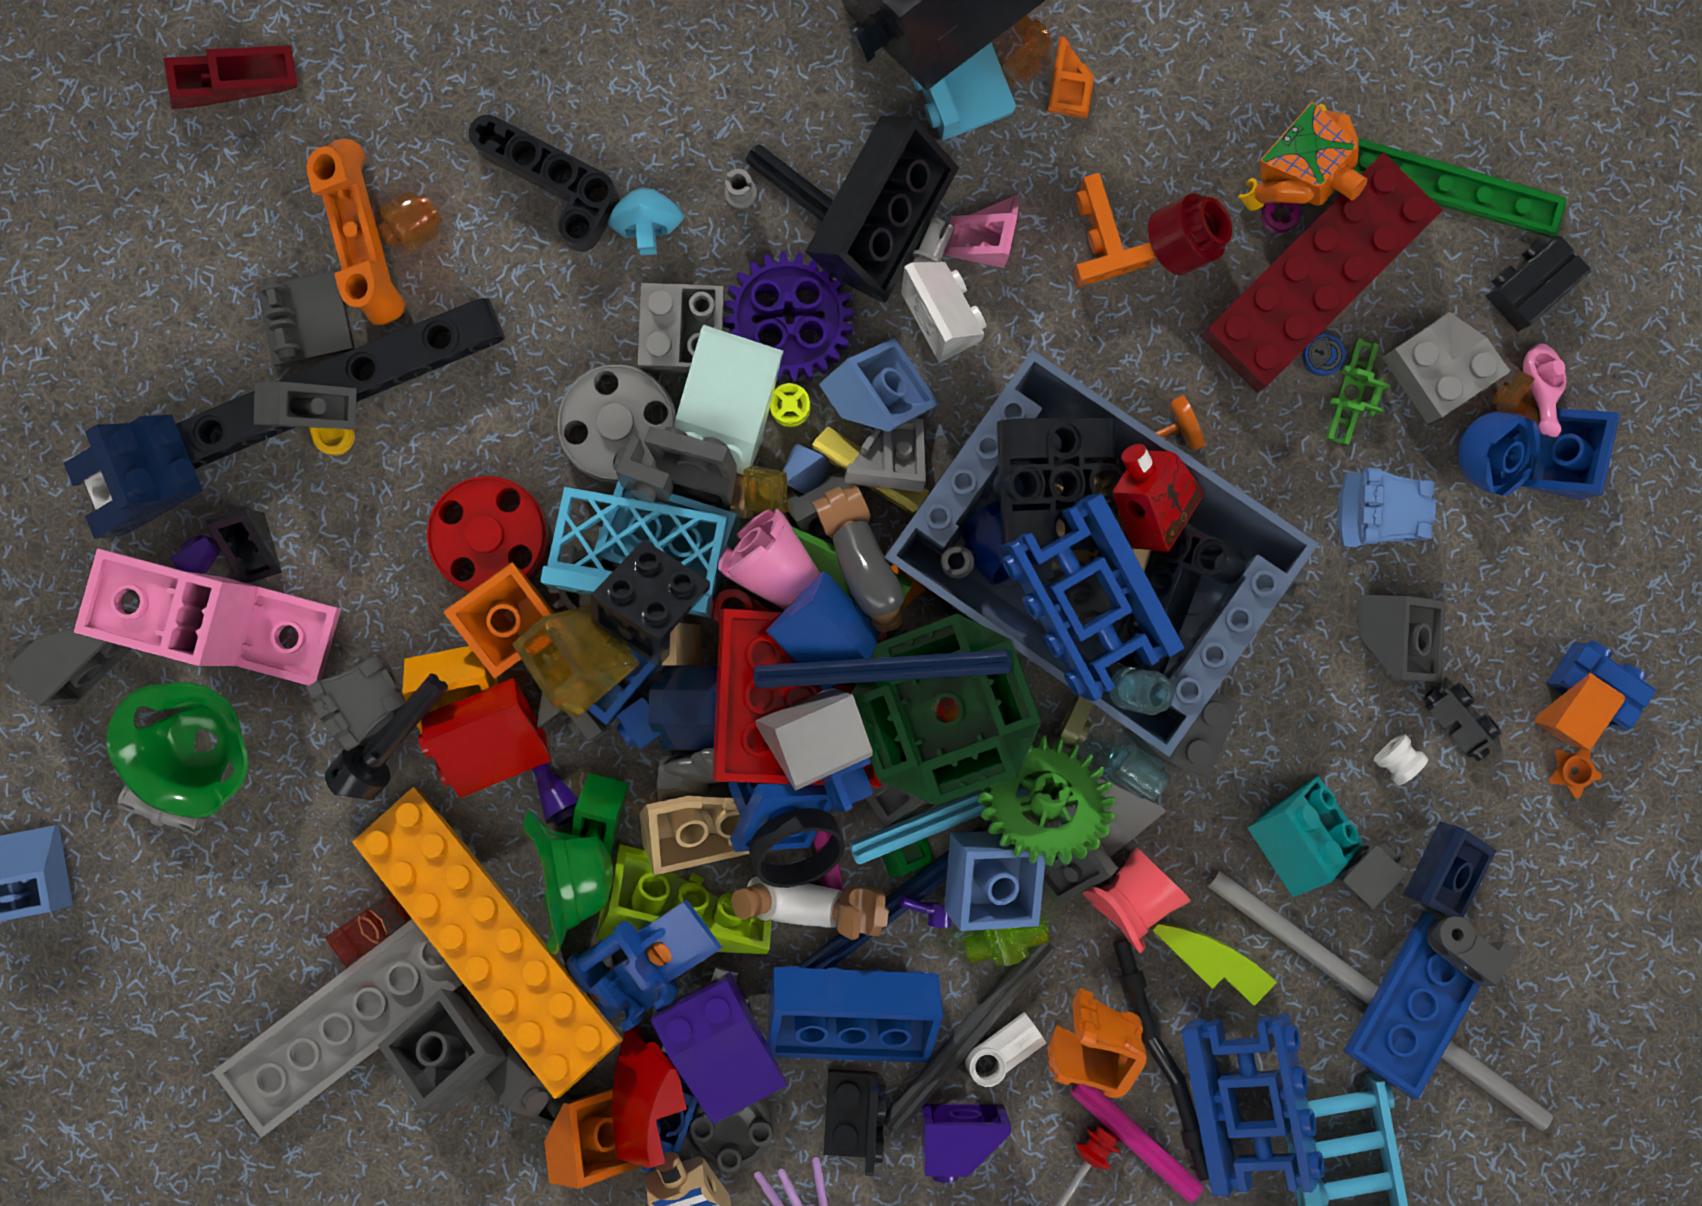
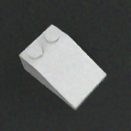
(941, 309)

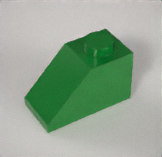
(600, 809)

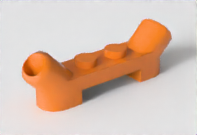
(364, 278)

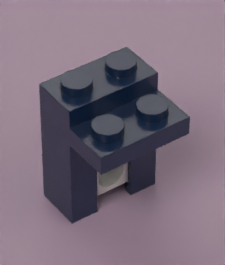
(133, 473)

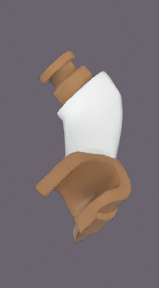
(852, 911)

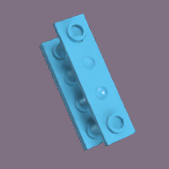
(1381, 1099)

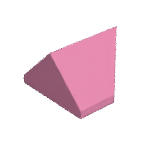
(985, 234)

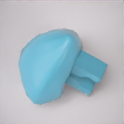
(644, 215)

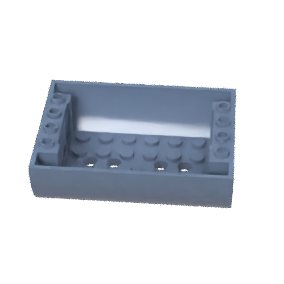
(1220, 615)

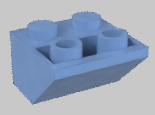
(33, 873)

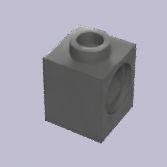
(1371, 873)

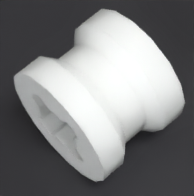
(1401, 759)

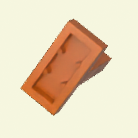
(1105, 238)

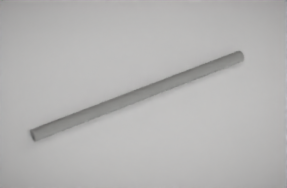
(1365, 990)

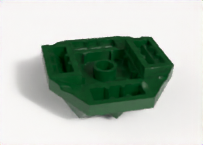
(938, 756)

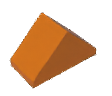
(1581, 712)

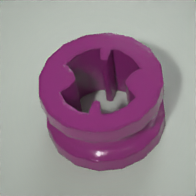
(1277, 227)

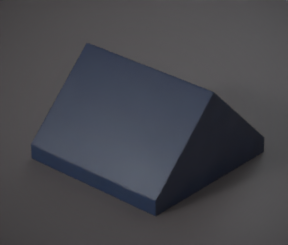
(1450, 870)

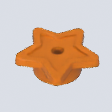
(1585, 776)

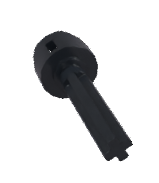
(365, 768)

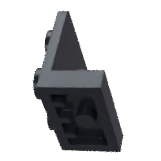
(646, 600)
(852, 1114)

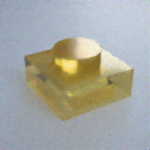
(765, 489)

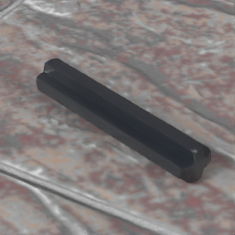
(789, 181)

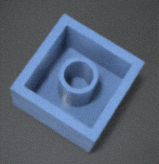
(991, 885)

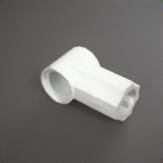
(1008, 1046)

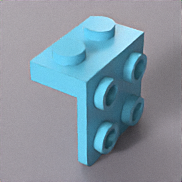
(969, 96)

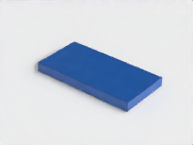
(1412, 1015)

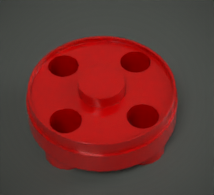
(486, 530)

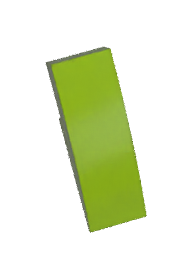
(1215, 960)

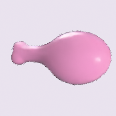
(1548, 386)

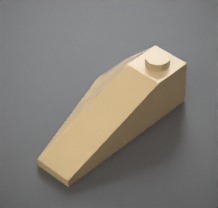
(688, 832)

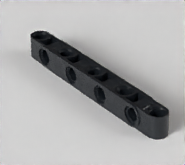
(395, 361)

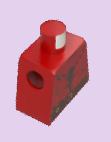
(1155, 497)

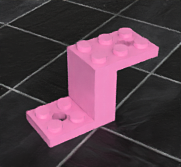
(205, 619)

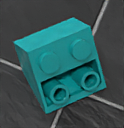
(1306, 837)

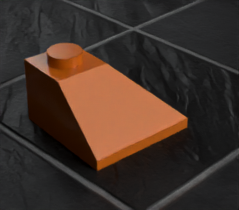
(497, 616)
(582, 1143)

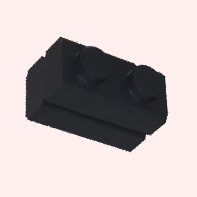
(1538, 282)

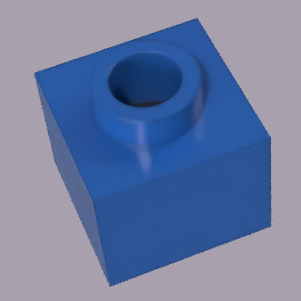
(634, 724)

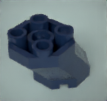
(684, 707)

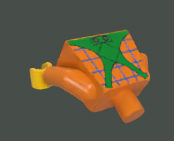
(1309, 162)

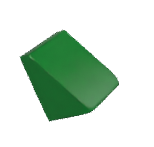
(908, 858)

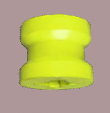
(786, 400)

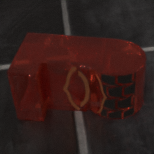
(367, 929)

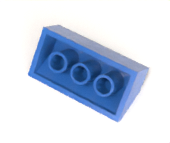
(853, 1014)

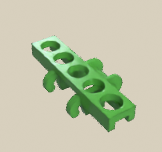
(1355, 406)

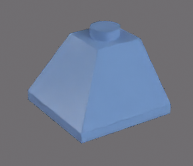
(879, 388)

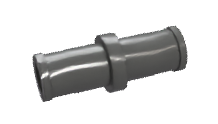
(946, 558)

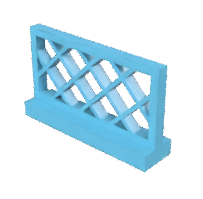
(586, 580)

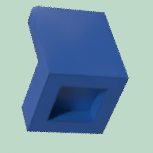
(848, 786)

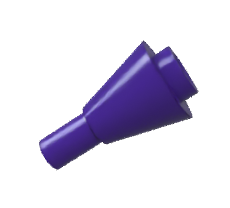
(556, 798)

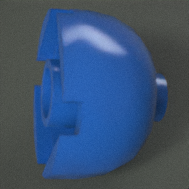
(1497, 450)

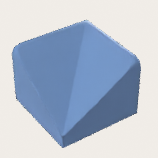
(805, 469)

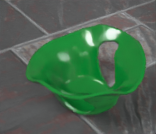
(160, 758)
(575, 877)

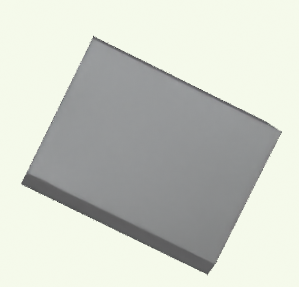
(816, 736)

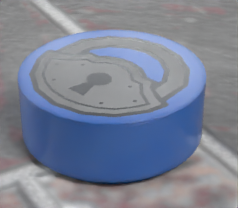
(1324, 355)

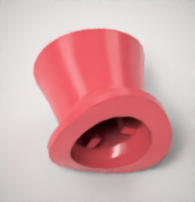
(1137, 897)

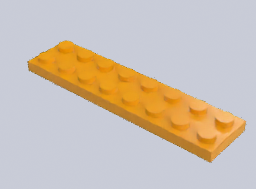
(487, 942)

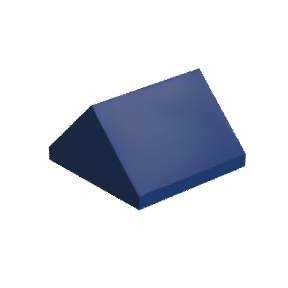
(1576, 459)
(824, 626)

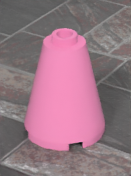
(769, 560)

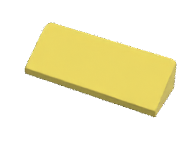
(842, 452)

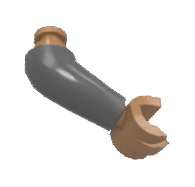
(862, 563)

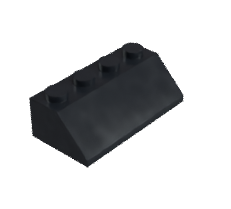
(883, 207)

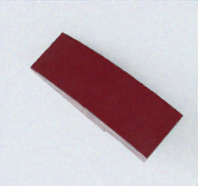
(229, 75)

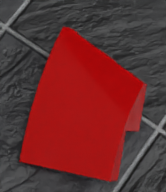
(643, 1091)

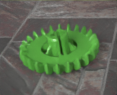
(1058, 784)

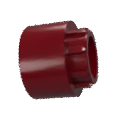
(1189, 233)

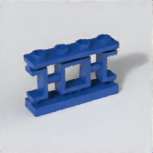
(1120, 579)
(1219, 1109)

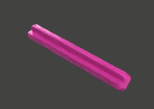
(1138, 1141)

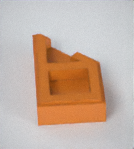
(1070, 83)

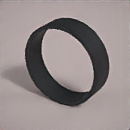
(787, 825)

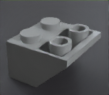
(672, 324)

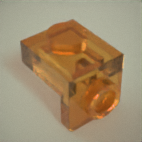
(1027, 59)
(1517, 397)

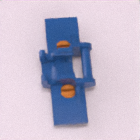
(654, 960)

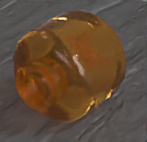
(409, 221)

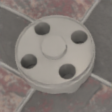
(610, 417)

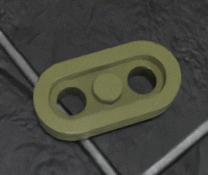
(1075, 724)

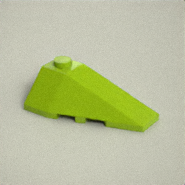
(643, 897)

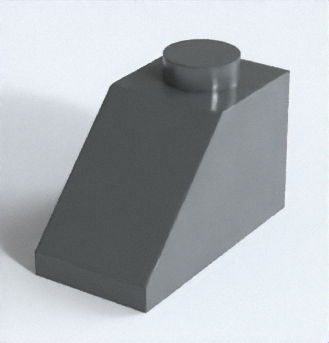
(304, 405)

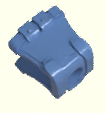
(1384, 508)

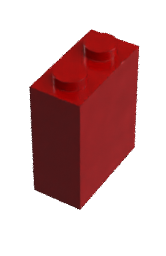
(484, 739)

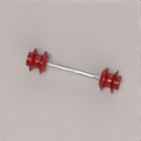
(1094, 1154)

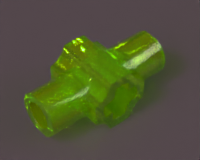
(1005, 945)

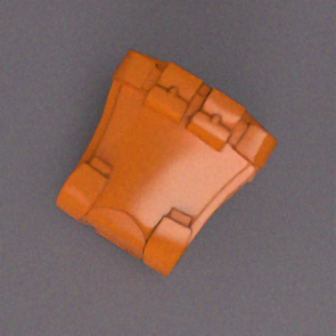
(1087, 1055)

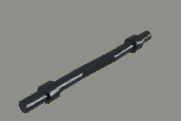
(1133, 983)

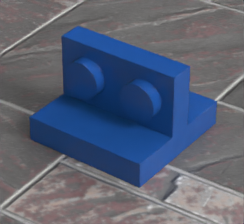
(764, 801)

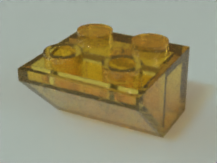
(574, 659)

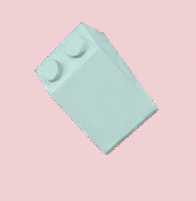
(729, 392)

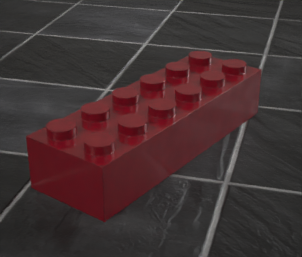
(1320, 274)

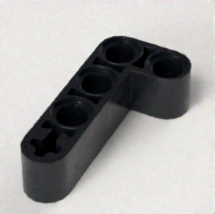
(542, 172)
(1184, 574)

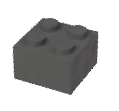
(442, 1051)

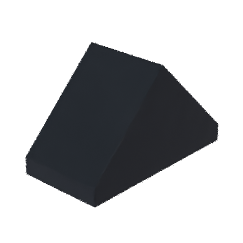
(246, 543)

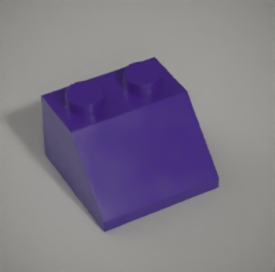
(960, 1137)

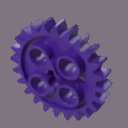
(783, 282)

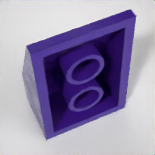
(718, 1048)

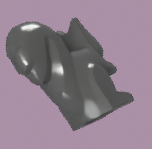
(689, 777)

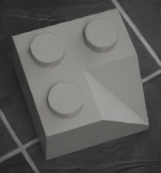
(1445, 366)

